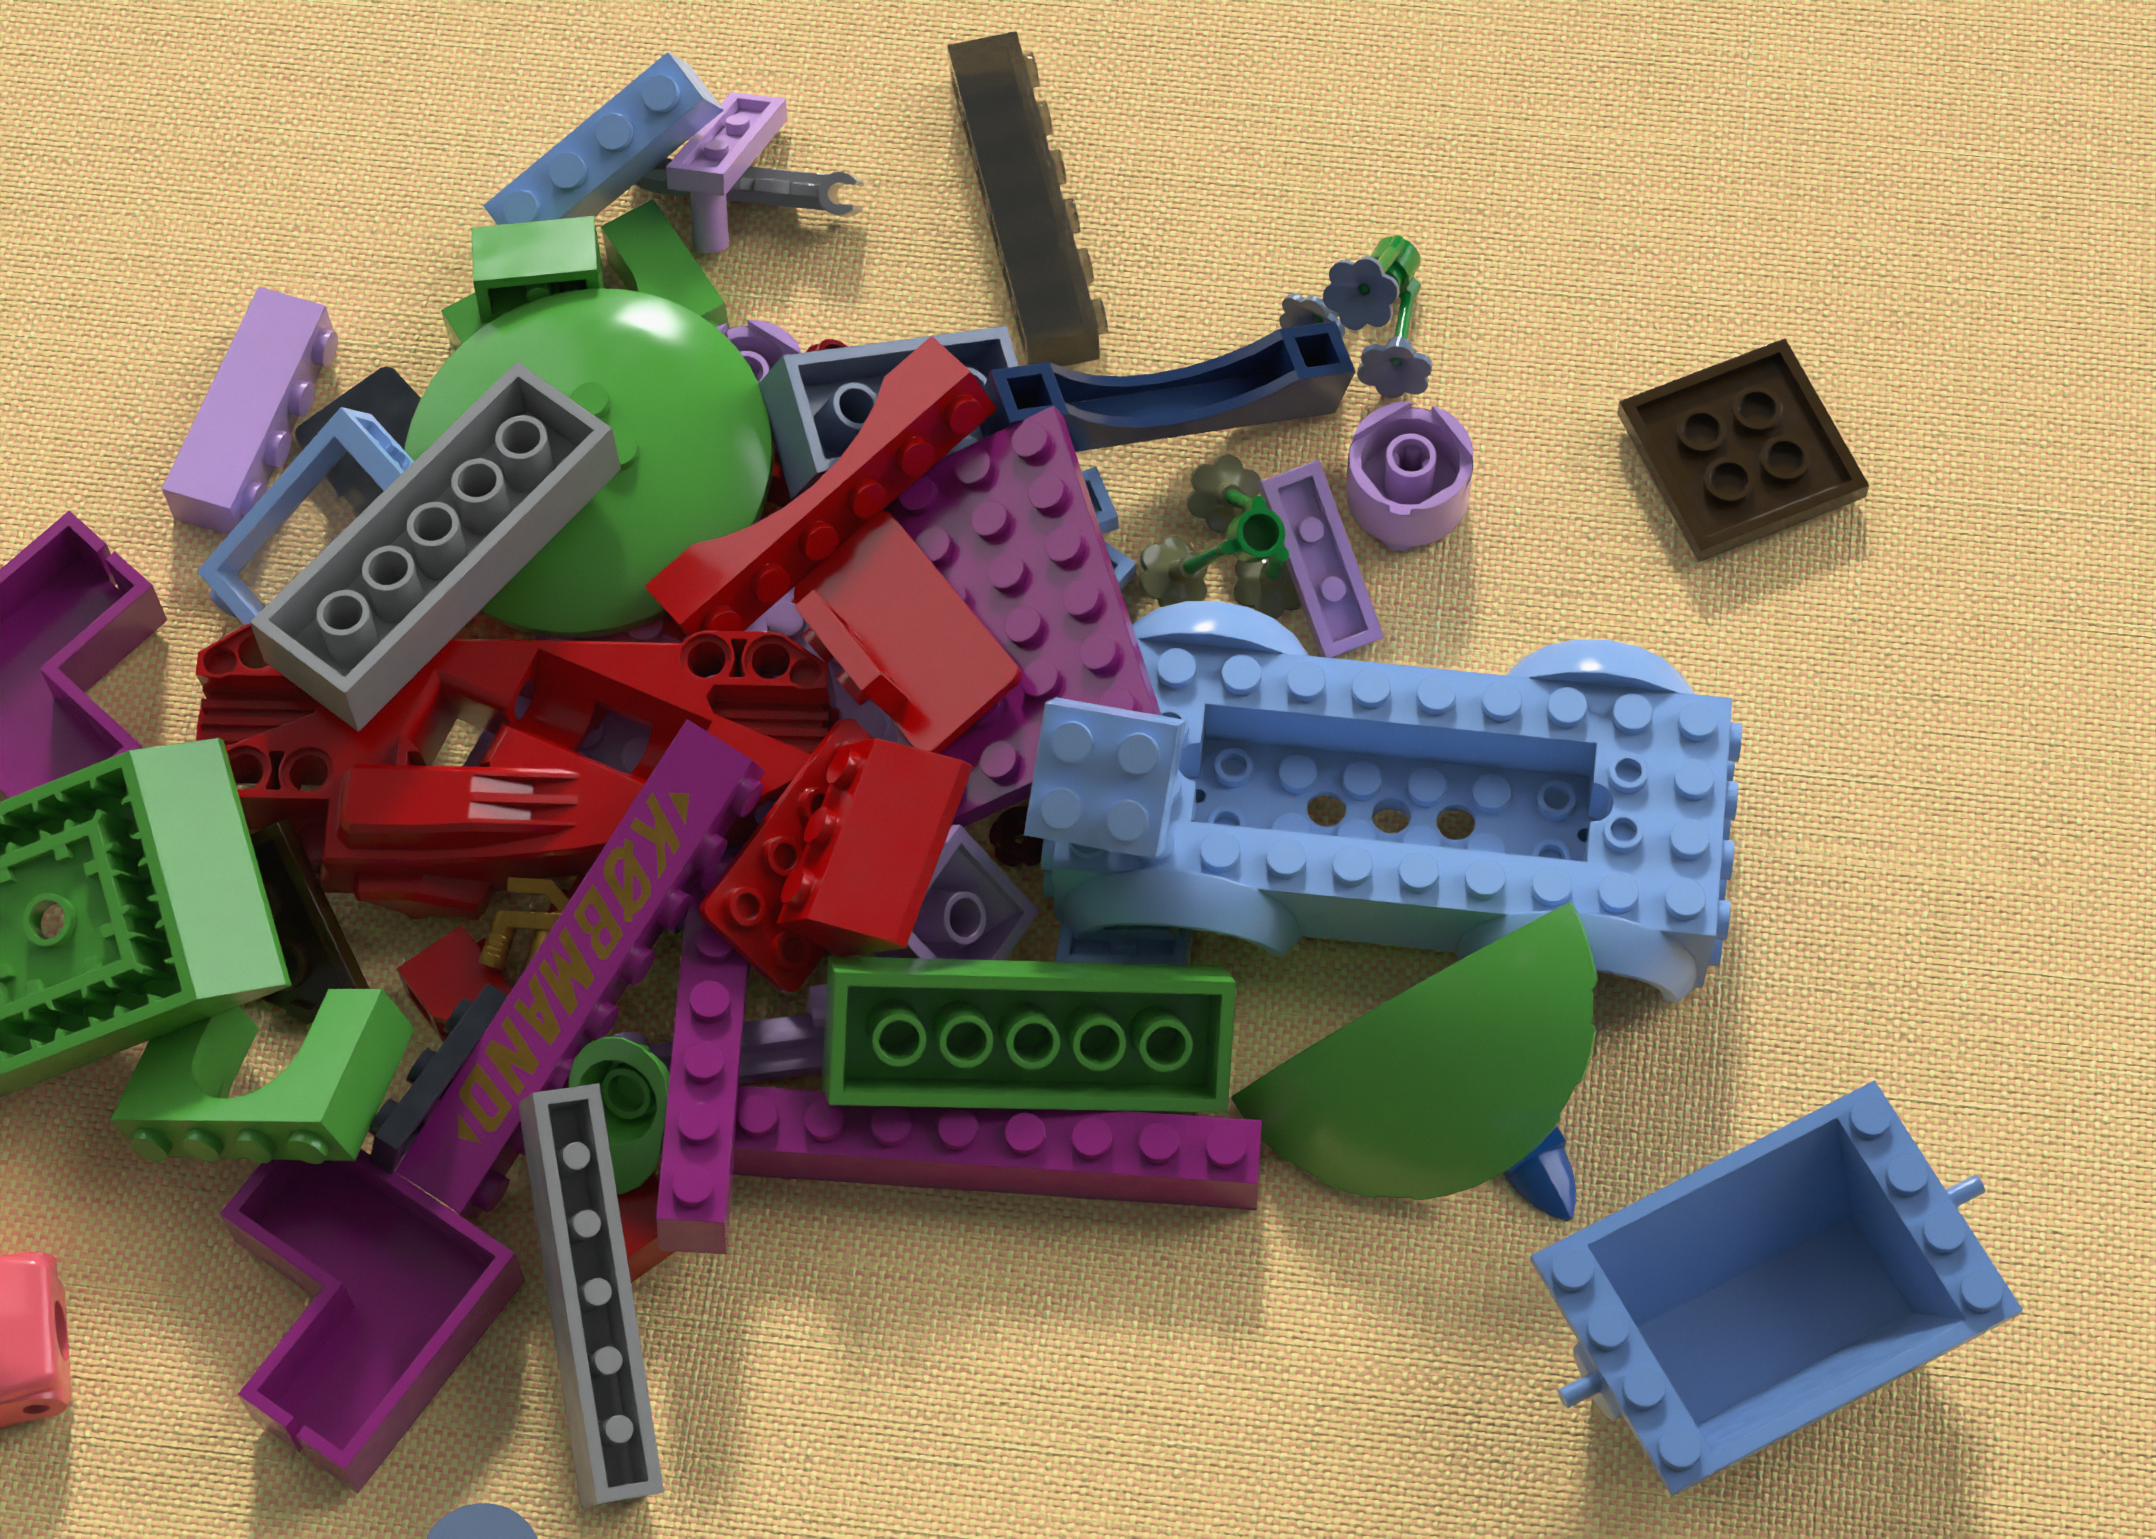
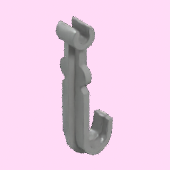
(774, 188)

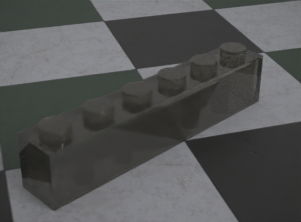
(1024, 201)

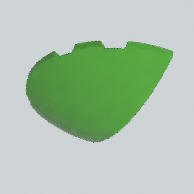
(1444, 1075)

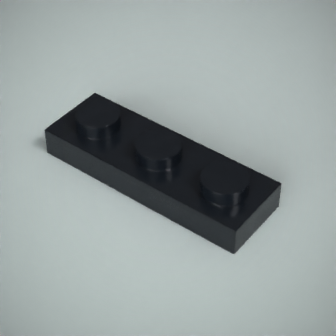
(430, 1077)

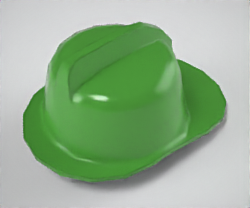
(633, 1101)

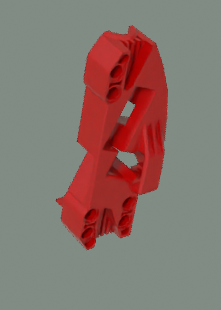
(534, 806)

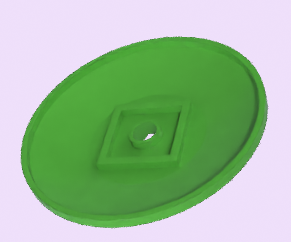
(684, 431)

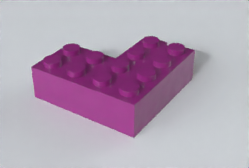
(57, 639)
(393, 1311)

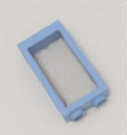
(303, 512)

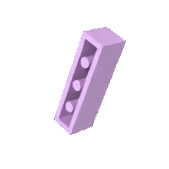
(250, 411)

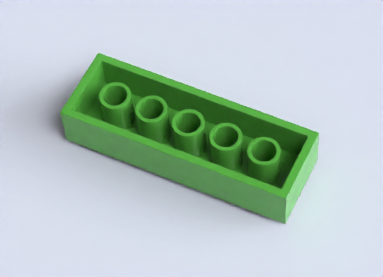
(1027, 1034)

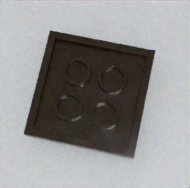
(1742, 449)

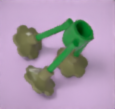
(1255, 535)

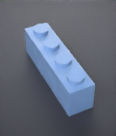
(611, 147)

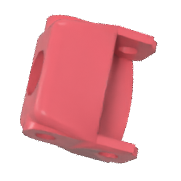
(32, 1339)

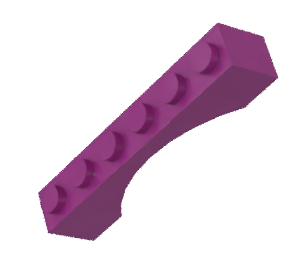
(702, 1086)

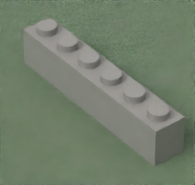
(590, 1295)

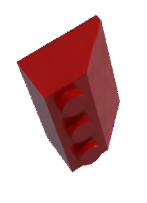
(872, 847)

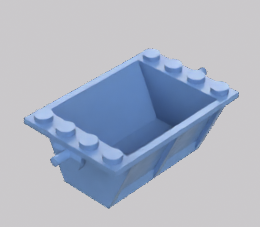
(1772, 1288)

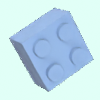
(1104, 777)

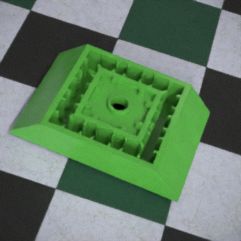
(154, 903)

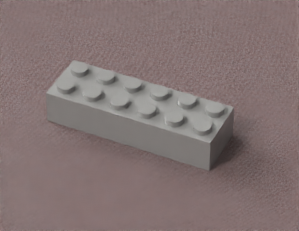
(436, 545)

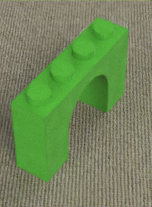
(646, 258)
(307, 1113)

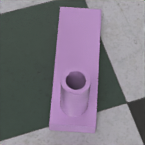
(719, 157)
(1321, 560)

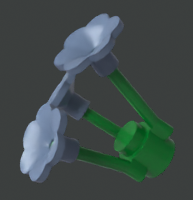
(1364, 295)

